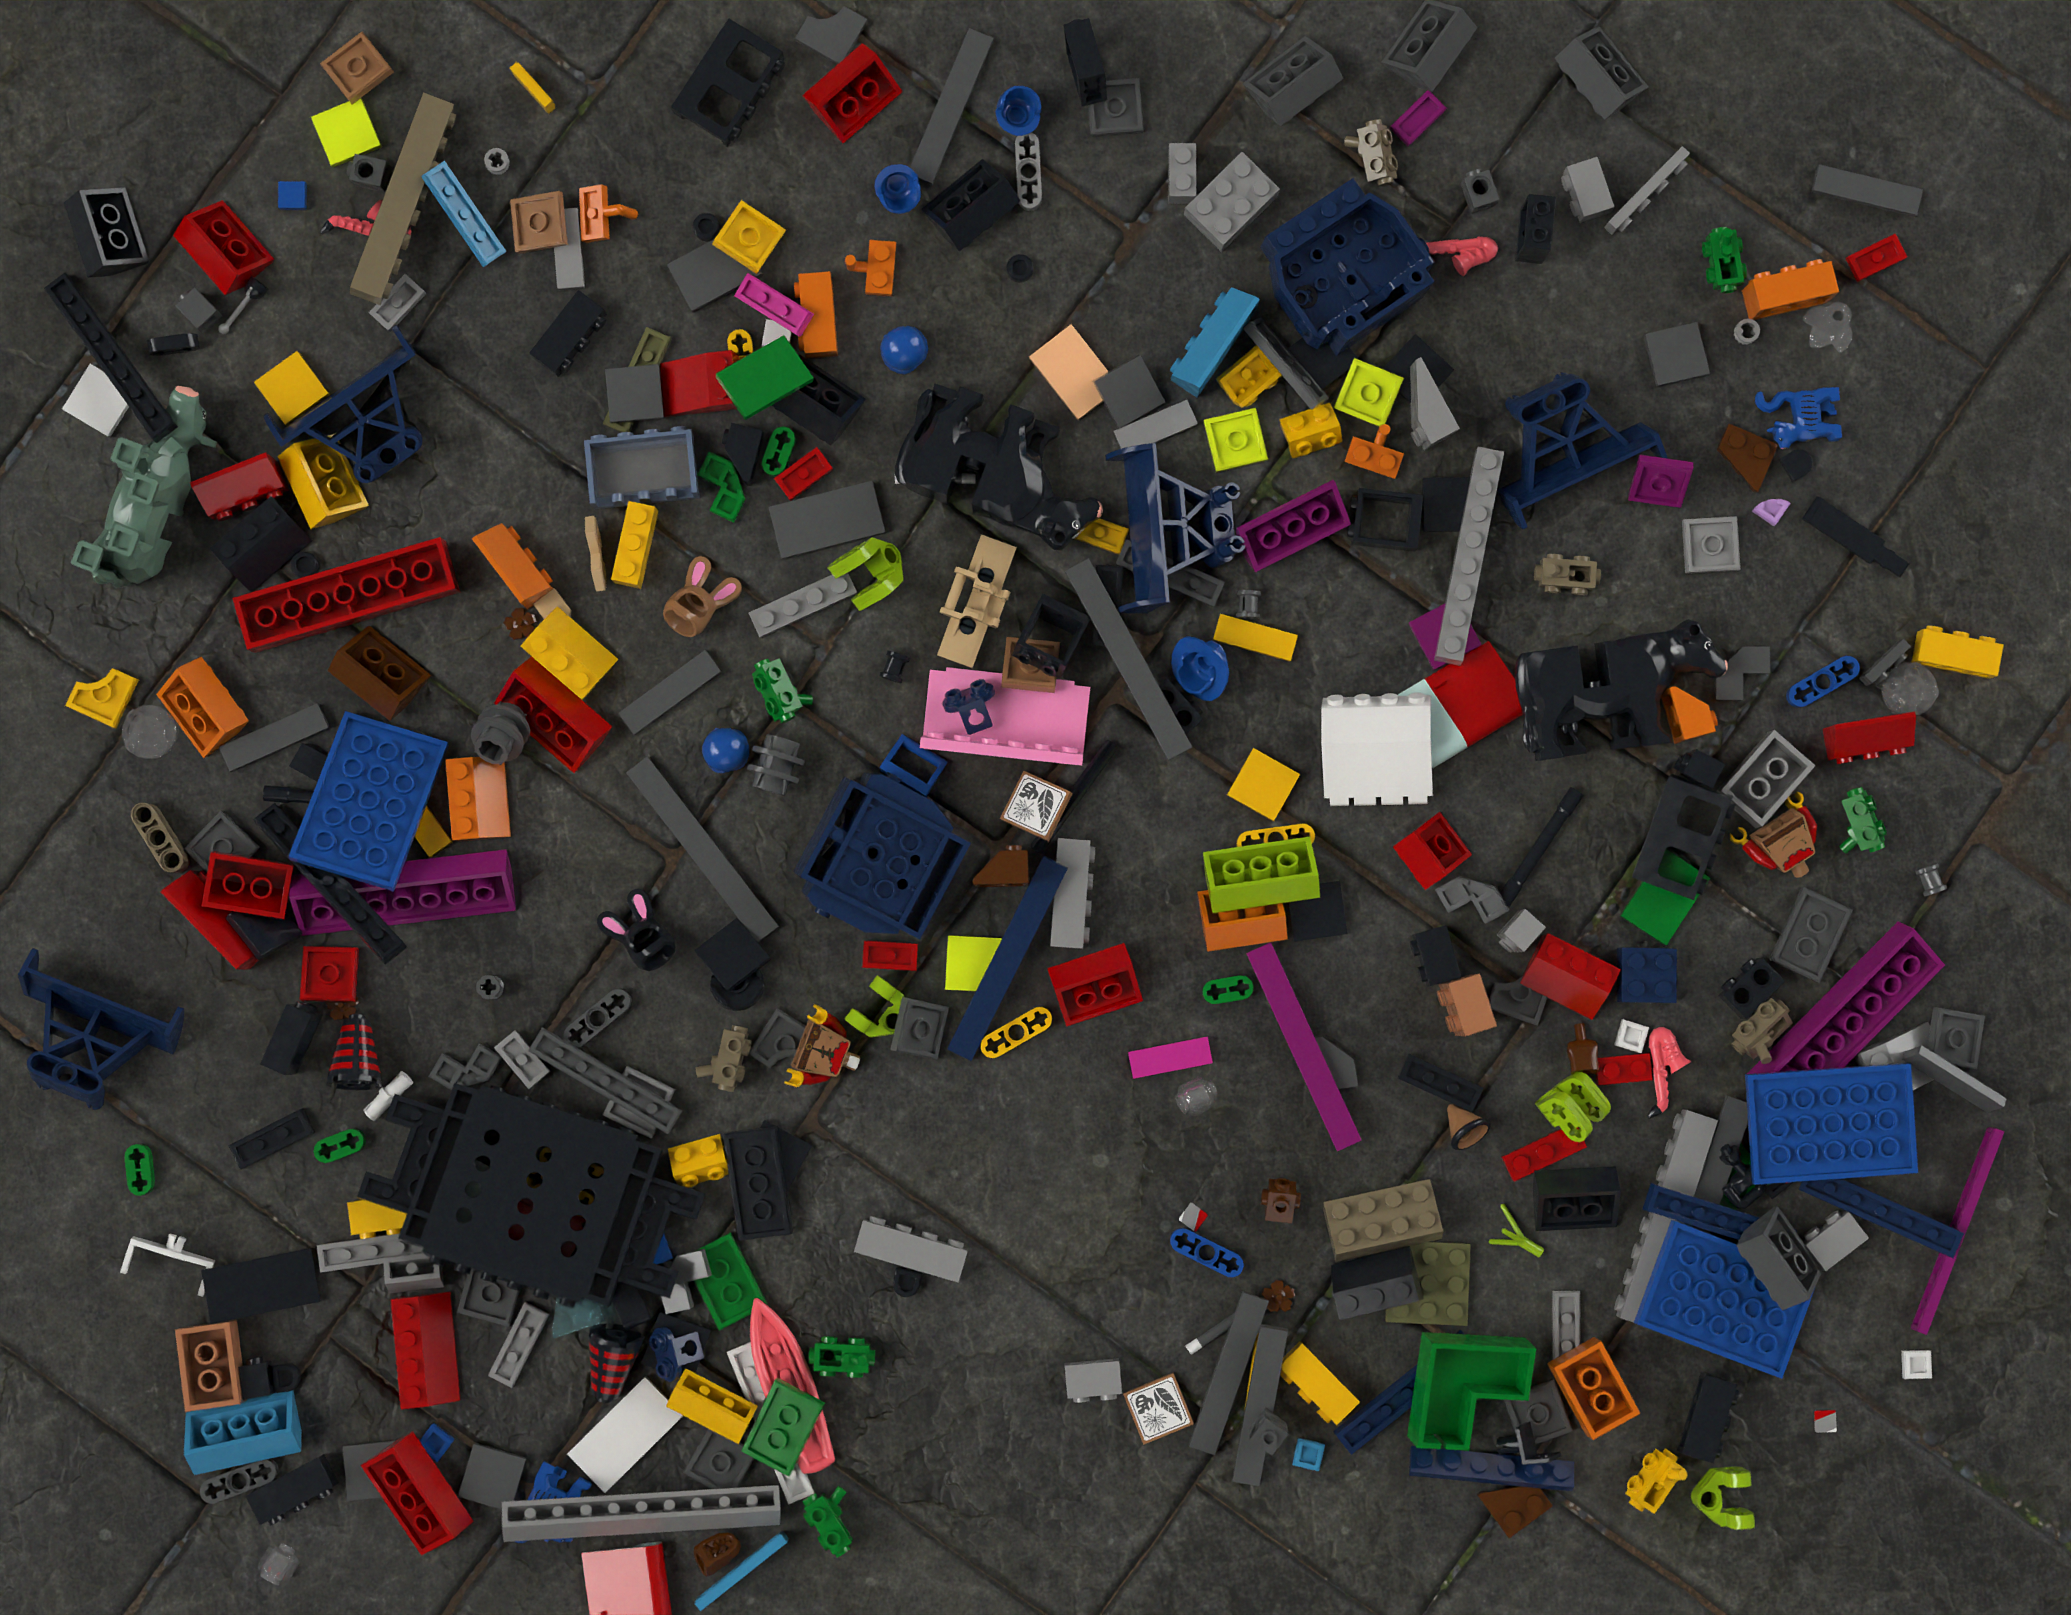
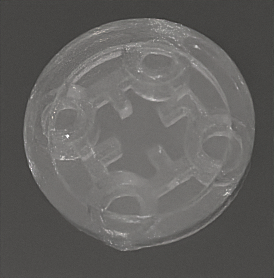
(1909, 689)
(149, 732)

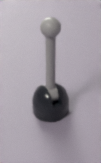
(254, 290)

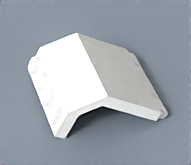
(1376, 749)

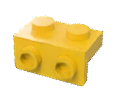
(1249, 377)
(1311, 430)
(698, 1161)

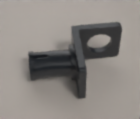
(1525, 1444)

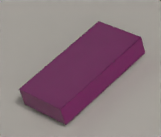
(1418, 118)

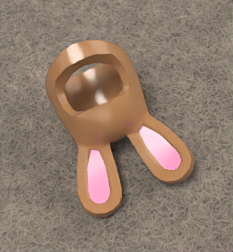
(692, 606)

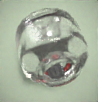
(1196, 1096)
(278, 1564)

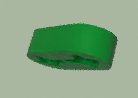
(772, 449)
(1226, 983)
(337, 1139)
(133, 1169)

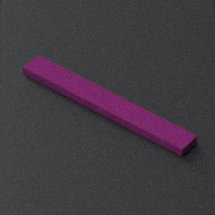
(1304, 1047)
(1960, 1222)

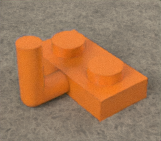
(596, 213)
(879, 267)
(1374, 455)

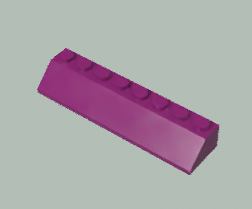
(423, 892)
(1857, 1004)

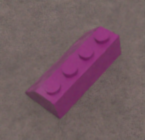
(1293, 526)

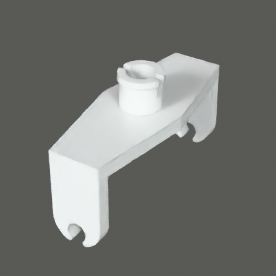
(170, 1249)

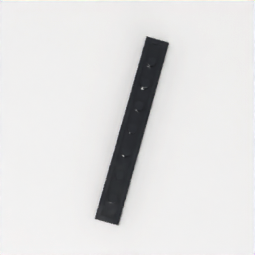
(111, 357)
(334, 889)

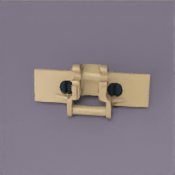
(985, 603)

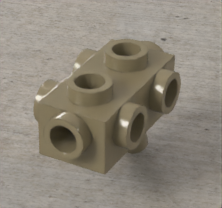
(1375, 148)
(1558, 573)
(1761, 1030)
(727, 1066)

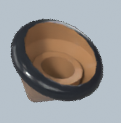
(1465, 1127)

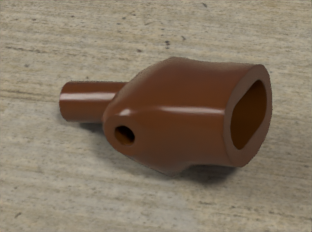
(1583, 1052)

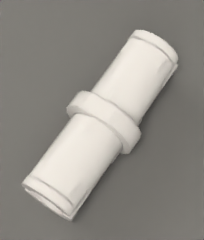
(386, 1094)

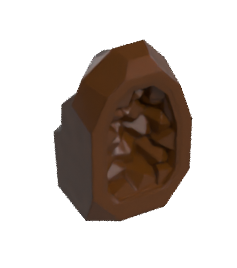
(716, 1552)

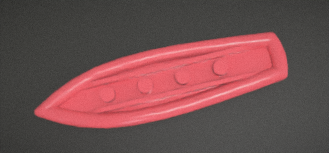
(780, 1356)

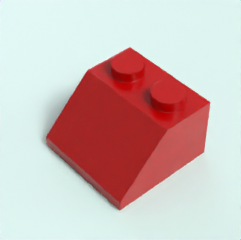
(1432, 851)

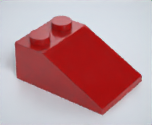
(692, 385)

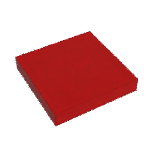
(329, 974)

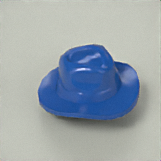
(1200, 667)

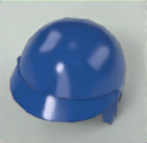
(1018, 110)
(898, 188)
(903, 349)
(725, 750)

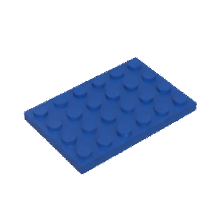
(368, 801)
(1831, 1123)
(1715, 1302)

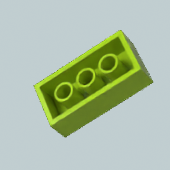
(1261, 874)

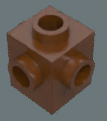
(1280, 1200)

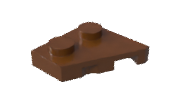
(1747, 453)
(1515, 1506)

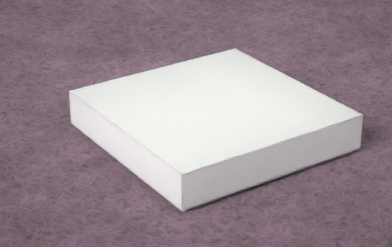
(96, 401)

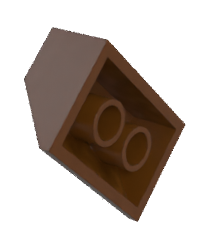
(378, 672)
(1005, 869)

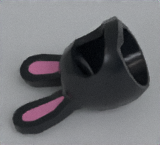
(644, 940)

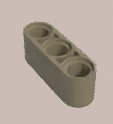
(148, 832)

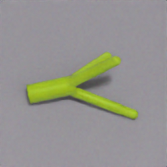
(1519, 1239)

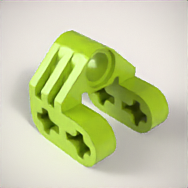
(881, 560)
(867, 1026)
(1574, 1106)
(1730, 1477)

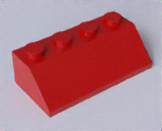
(555, 714)
(187, 896)
(425, 1350)
(417, 1493)

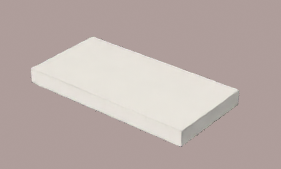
(624, 1434)

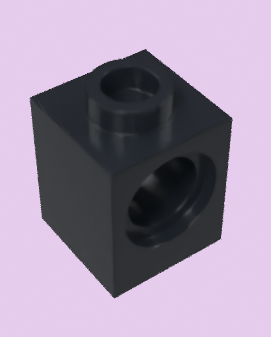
(256, 1378)

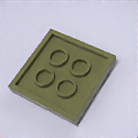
(1444, 1282)

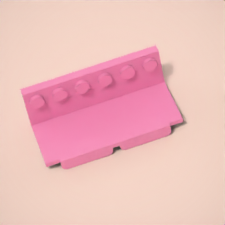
(1023, 721)

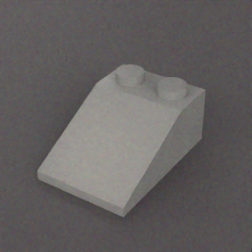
(1429, 412)
(1892, 1051)

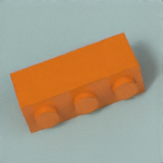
(817, 296)

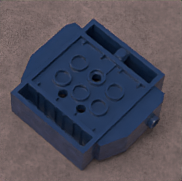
(1375, 252)
(865, 888)

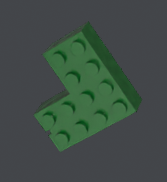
(1455, 1373)

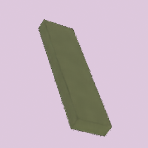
(649, 352)

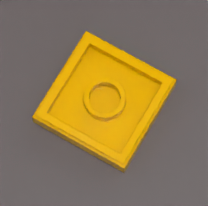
(748, 236)
(291, 388)
(1263, 784)

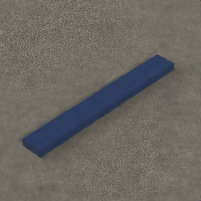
(1007, 958)

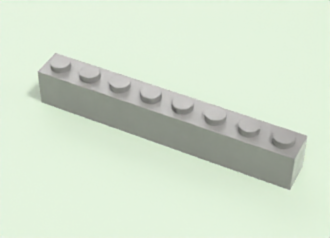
(1469, 556)
(1680, 1173)

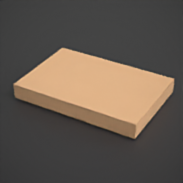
(1070, 370)

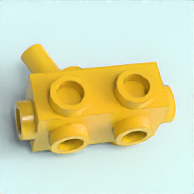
(1654, 1480)

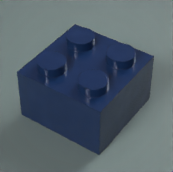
(1647, 975)

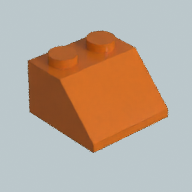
(1687, 715)

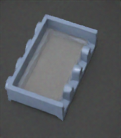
(641, 468)

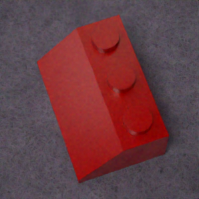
(852, 92)
(222, 246)
(240, 486)
(1870, 737)
(247, 884)
(1569, 976)
(1095, 984)

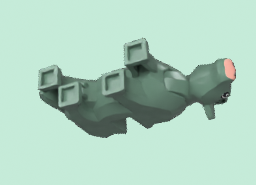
(151, 487)

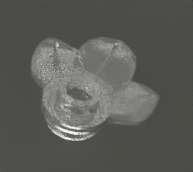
(1828, 330)

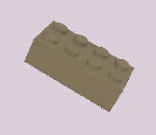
(1382, 1220)

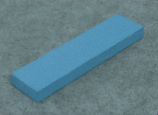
(463, 213)
(741, 1570)

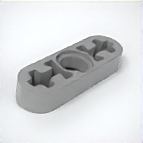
(1022, 190)

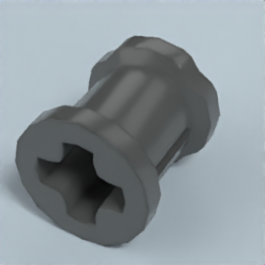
(1248, 604)
(1931, 879)
(485, 980)

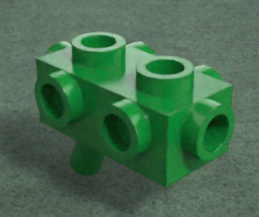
(1724, 252)
(777, 690)
(1864, 826)
(848, 1357)
(824, 1515)

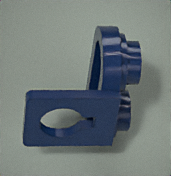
(970, 699)
(669, 1352)

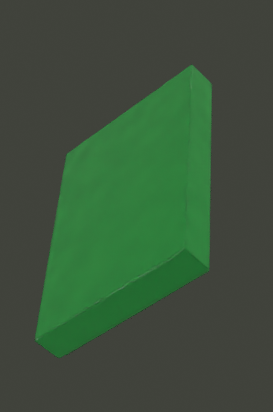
(764, 377)
(1659, 910)
(731, 1285)
(783, 1427)

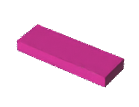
(774, 304)
(1170, 1057)

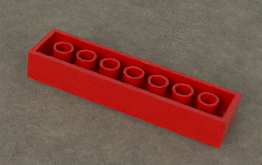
(346, 595)

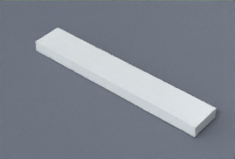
(797, 1484)

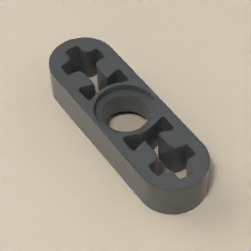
(608, 999)
(222, 1494)

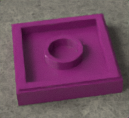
(1660, 481)
(1427, 629)

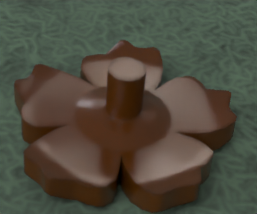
(520, 624)
(342, 1009)
(1278, 1296)

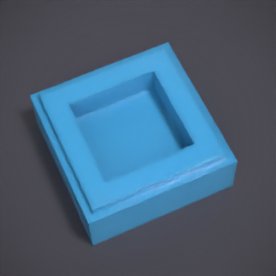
(1308, 1454)

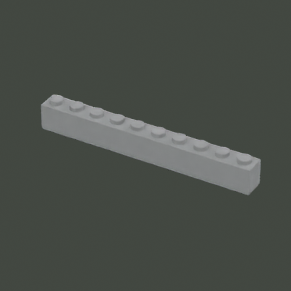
(640, 1513)

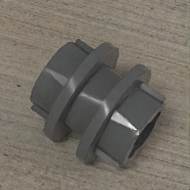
(500, 733)
(775, 764)

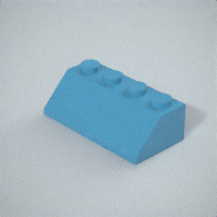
(1214, 341)
(242, 1433)

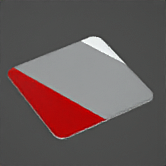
(1193, 1217)
(1825, 1421)

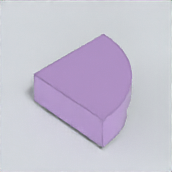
(1771, 510)

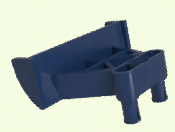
(1531, 409)
(370, 465)
(1148, 526)
(87, 1085)

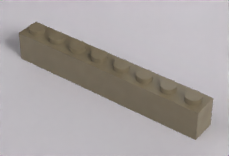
(401, 200)

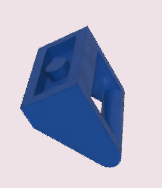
(907, 779)

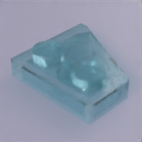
(571, 1320)

